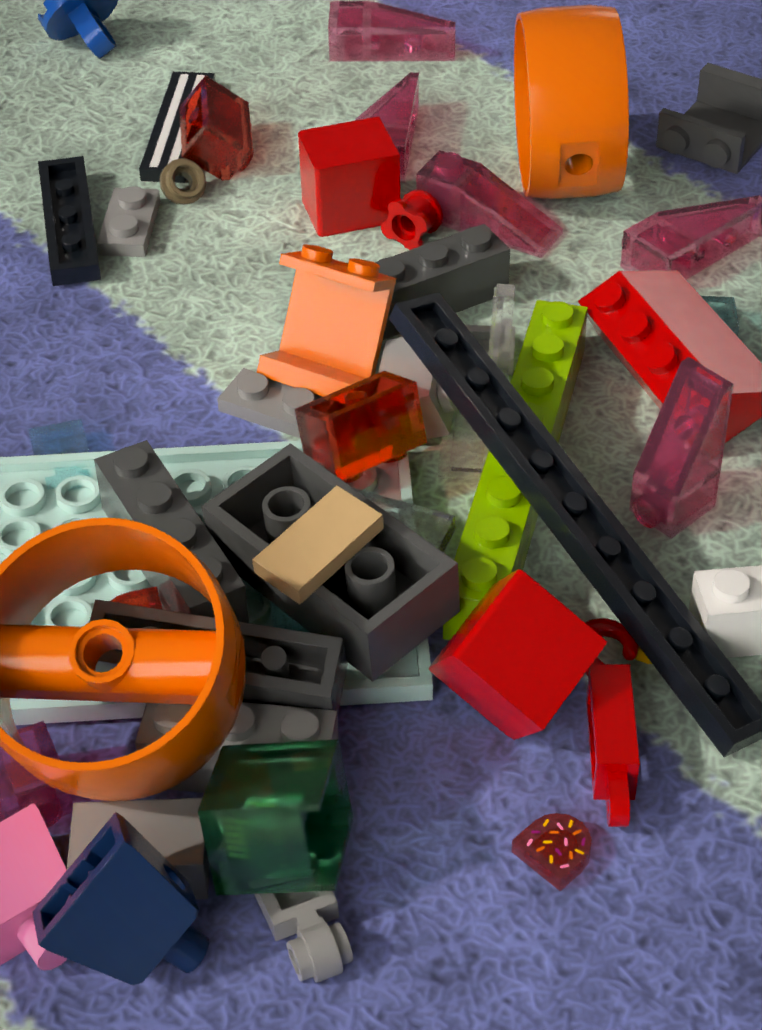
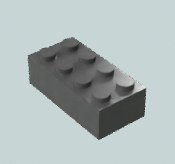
(377, 601)

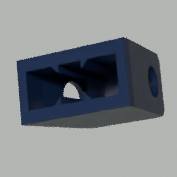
(121, 909)

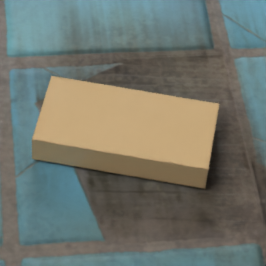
(318, 544)

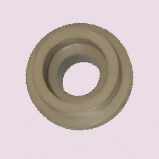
(191, 172)

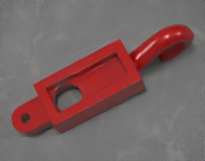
(613, 726)

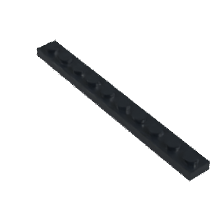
(583, 525)

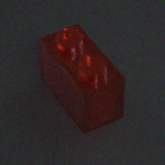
(216, 129)
(362, 425)

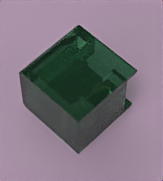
(276, 817)

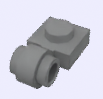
(316, 943)

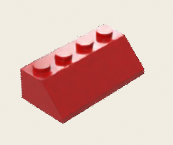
(659, 321)

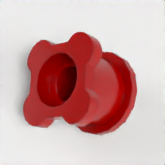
(412, 218)

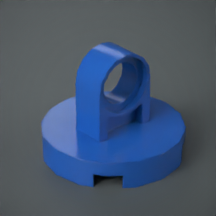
(80, 17)

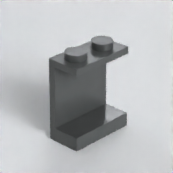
(721, 125)

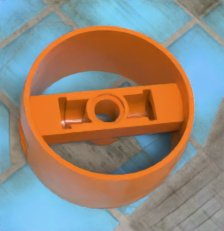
(571, 101)
(155, 664)

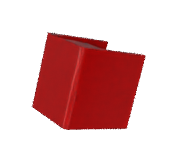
(348, 175)
(518, 655)

